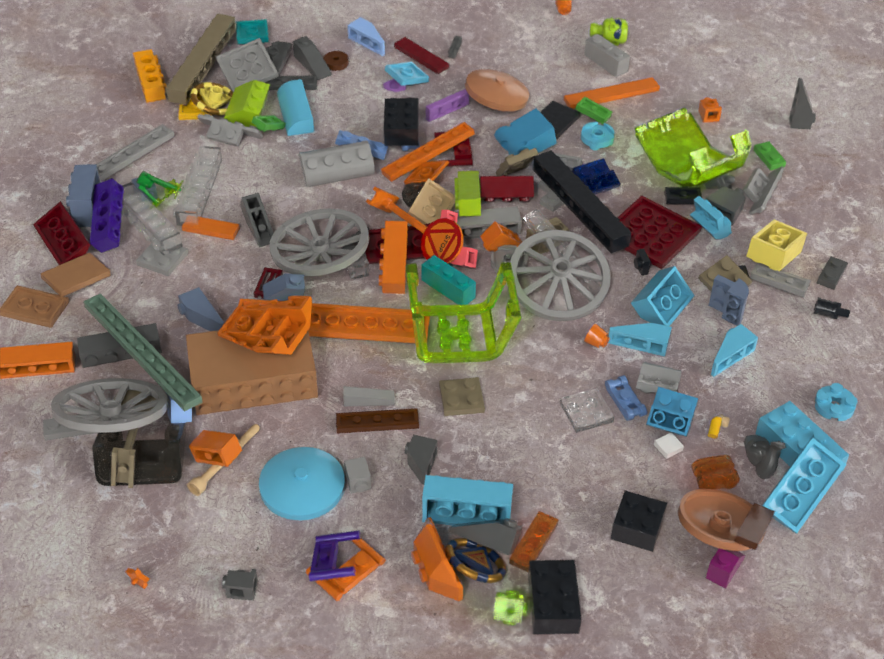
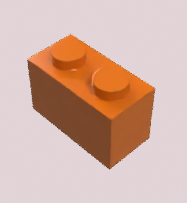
(215, 448)

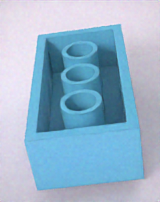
(795, 430)
(465, 500)

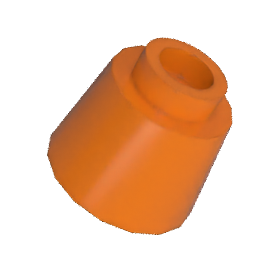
(563, 6)
(597, 337)

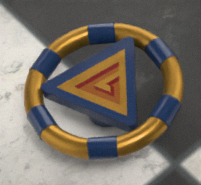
(475, 560)

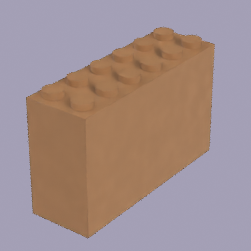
(241, 378)

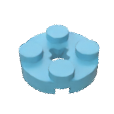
(597, 135)
(837, 393)

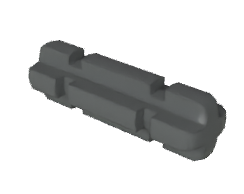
(454, 48)

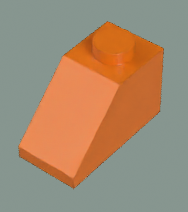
(497, 236)

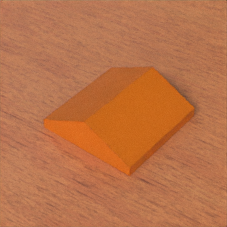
(426, 170)

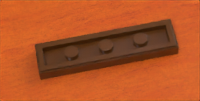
(377, 420)

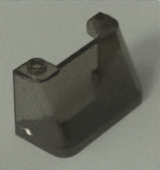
(155, 460)

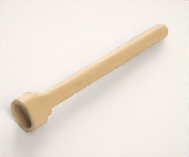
(198, 484)

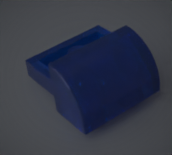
(597, 176)

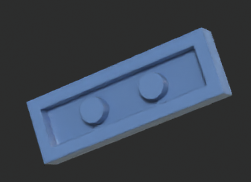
(377, 148)

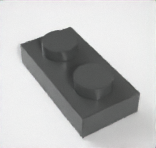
(832, 272)

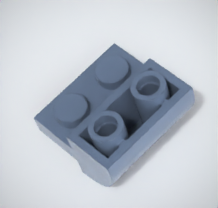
(729, 298)

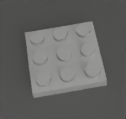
(247, 64)

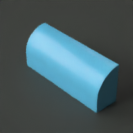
(295, 108)

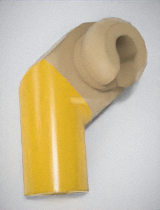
(715, 424)

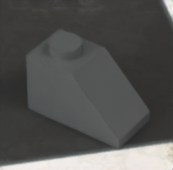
(421, 455)

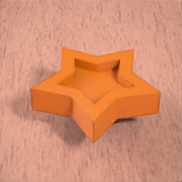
(137, 577)

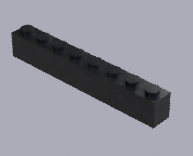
(582, 201)

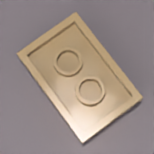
(430, 202)

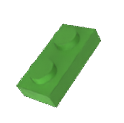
(593, 110)
(268, 123)
(769, 155)

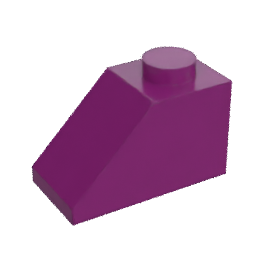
(724, 566)

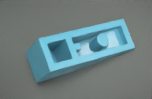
(643, 337)
(736, 345)

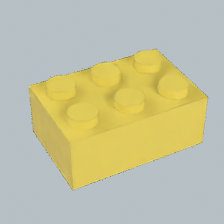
(776, 245)

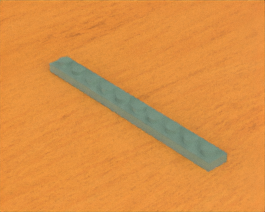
(143, 352)

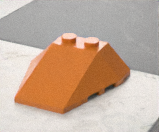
(269, 327)

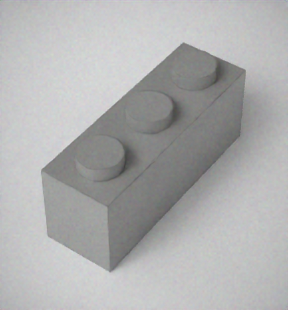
(607, 55)

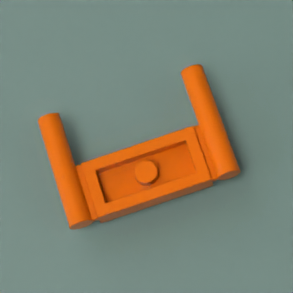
(364, 562)

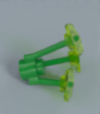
(147, 180)

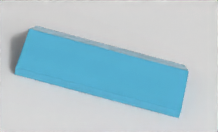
(804, 485)

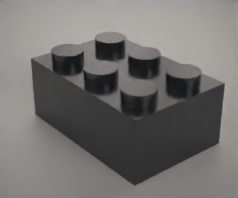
(401, 121)
(554, 597)

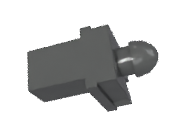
(722, 181)

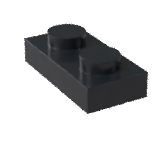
(681, 195)

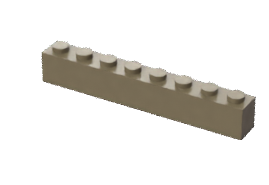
(201, 59)

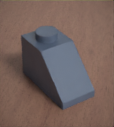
(284, 286)

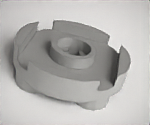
(503, 253)

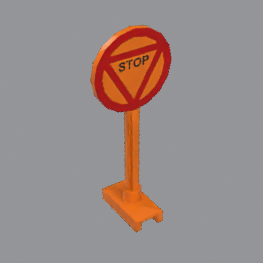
(440, 238)

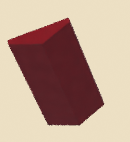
(61, 234)
(413, 245)

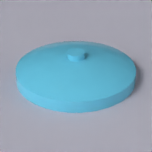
(301, 483)

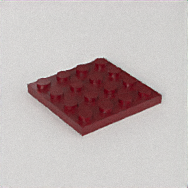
(657, 230)

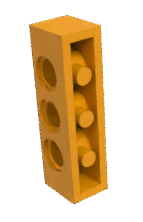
(150, 75)

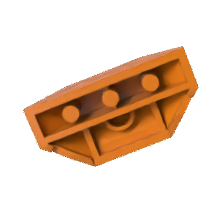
(433, 563)

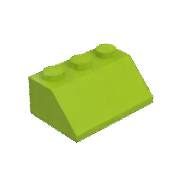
(247, 102)

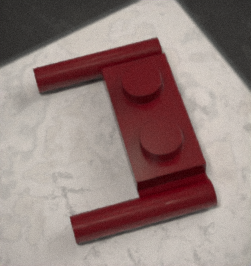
(461, 151)

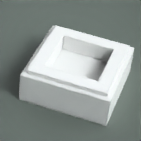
(668, 445)

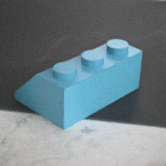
(663, 297)

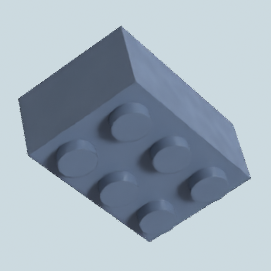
(82, 193)

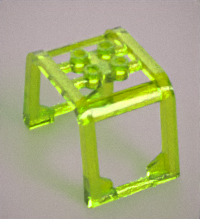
(447, 334)

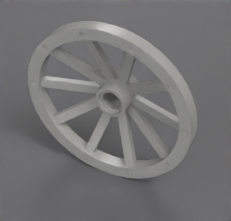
(320, 247)
(561, 276)
(110, 414)

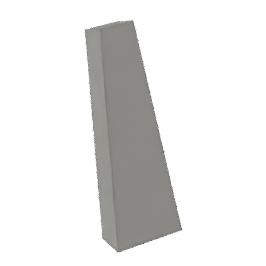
(367, 397)

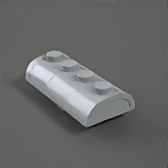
(337, 163)

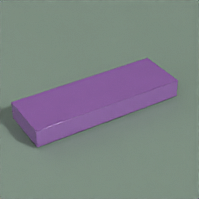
(447, 105)

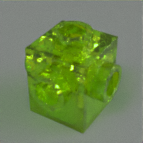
(504, 601)

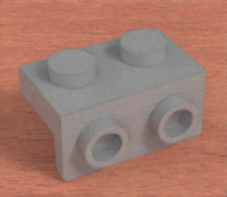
(657, 376)

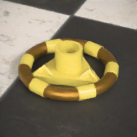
(213, 98)

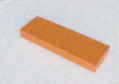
(213, 228)

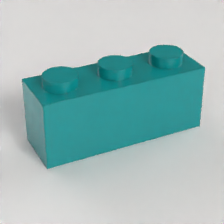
(448, 281)

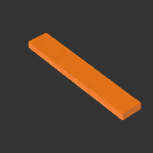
(614, 92)
(427, 151)

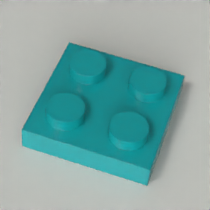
(252, 30)

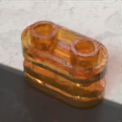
(715, 472)

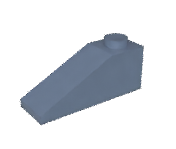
(199, 310)

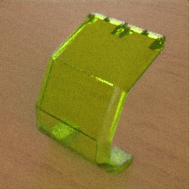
(684, 153)

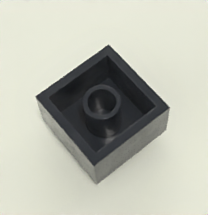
(638, 521)

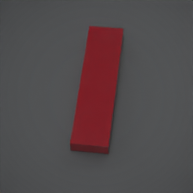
(421, 55)

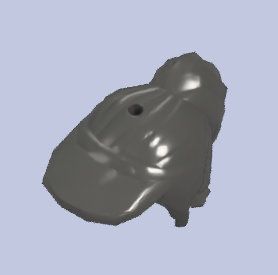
(763, 454)

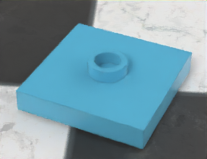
(406, 73)

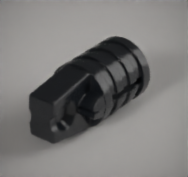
(830, 309)

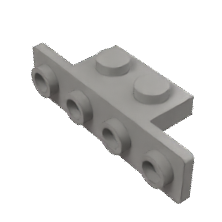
(226, 132)
(760, 188)

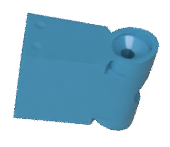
(527, 132)

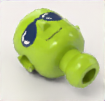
(612, 29)

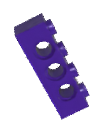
(106, 215)

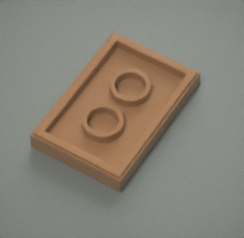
(75, 274)
(34, 306)

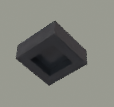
(642, 262)

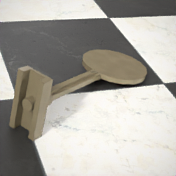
(124, 458)

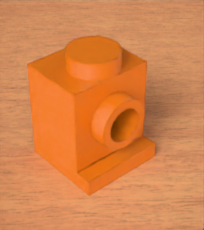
(709, 105)

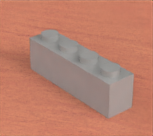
(475, 226)

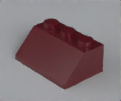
(506, 188)

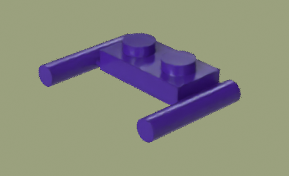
(326, 554)

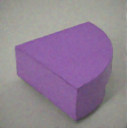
(394, 86)

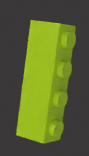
(467, 193)

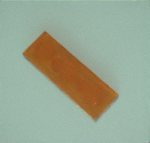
(533, 541)

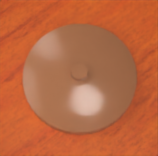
(496, 90)
(714, 517)

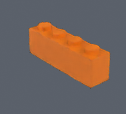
(394, 258)
(37, 360)

